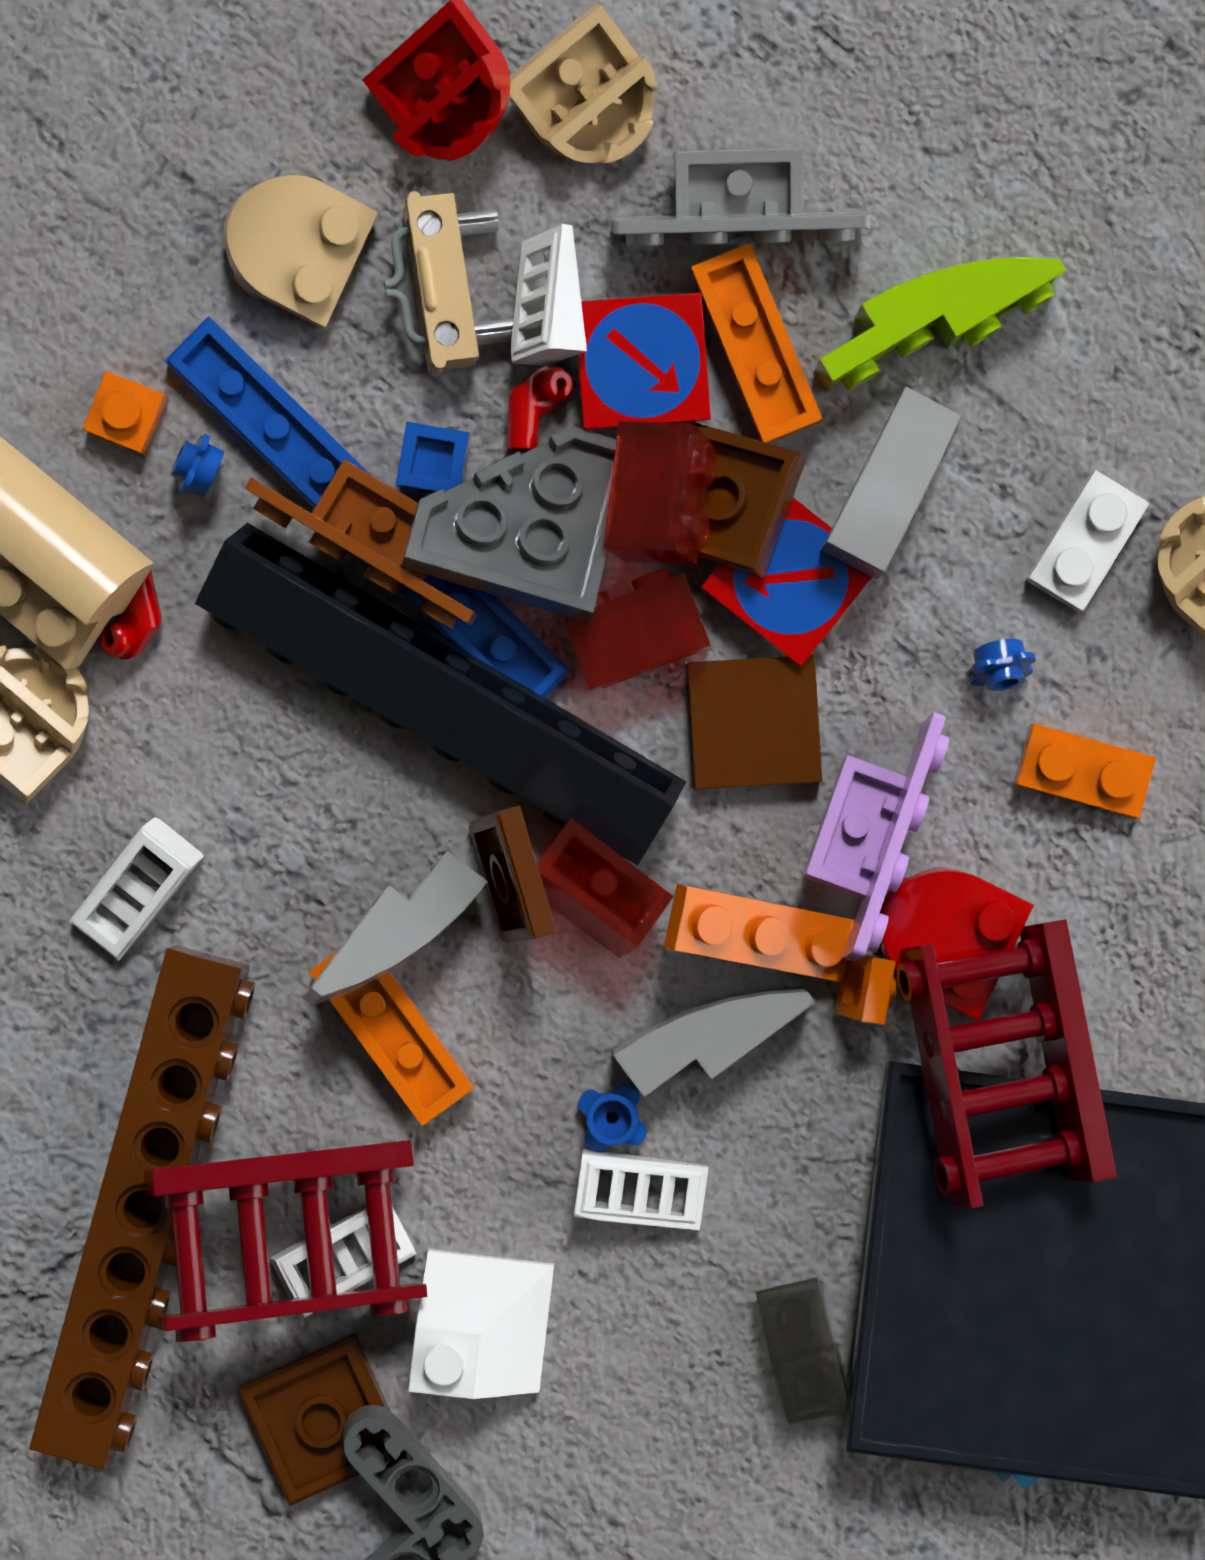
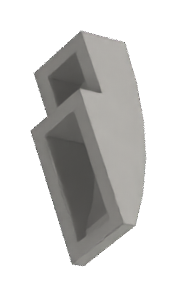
(891, 483)
(398, 928)
(711, 1033)

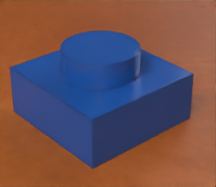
(432, 458)

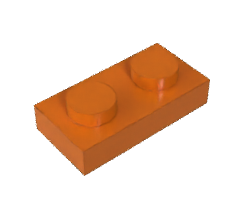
(1084, 771)

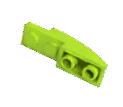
(955, 300)

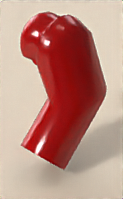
(533, 400)
(135, 626)

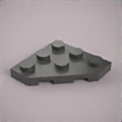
(524, 526)

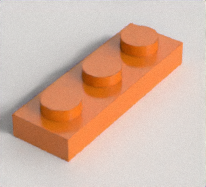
(756, 344)
(758, 933)
(402, 1045)

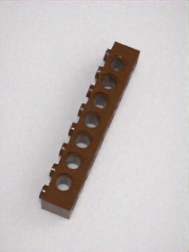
(67, 1420)

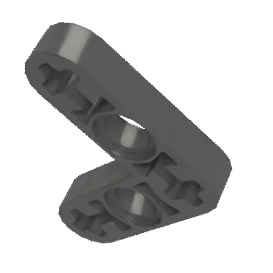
(422, 1513)

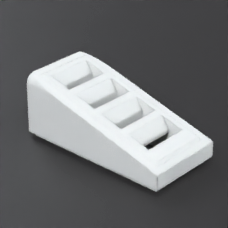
(548, 310)
(169, 848)
(614, 1211)
(292, 1280)

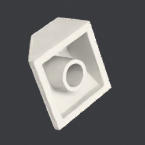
(480, 1326)

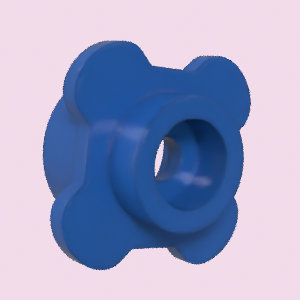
(196, 466)
(1001, 664)
(600, 1131)

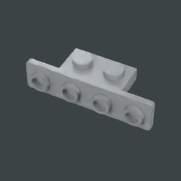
(739, 193)

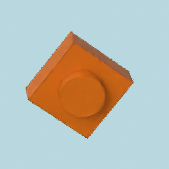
(125, 413)
(867, 990)

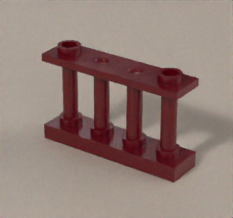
(1067, 1082)
(248, 1184)

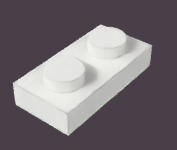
(1087, 541)

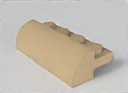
(59, 563)

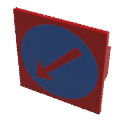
(644, 361)
(801, 589)

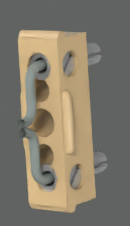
(441, 281)

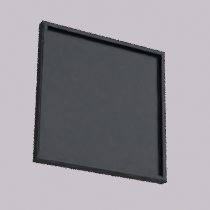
(1053, 1318)

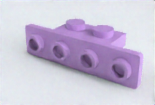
(866, 829)

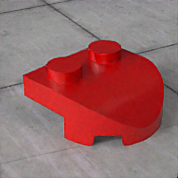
(444, 85)
(960, 919)

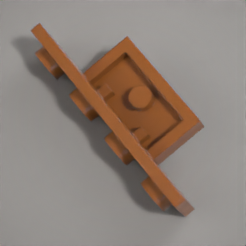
(371, 523)

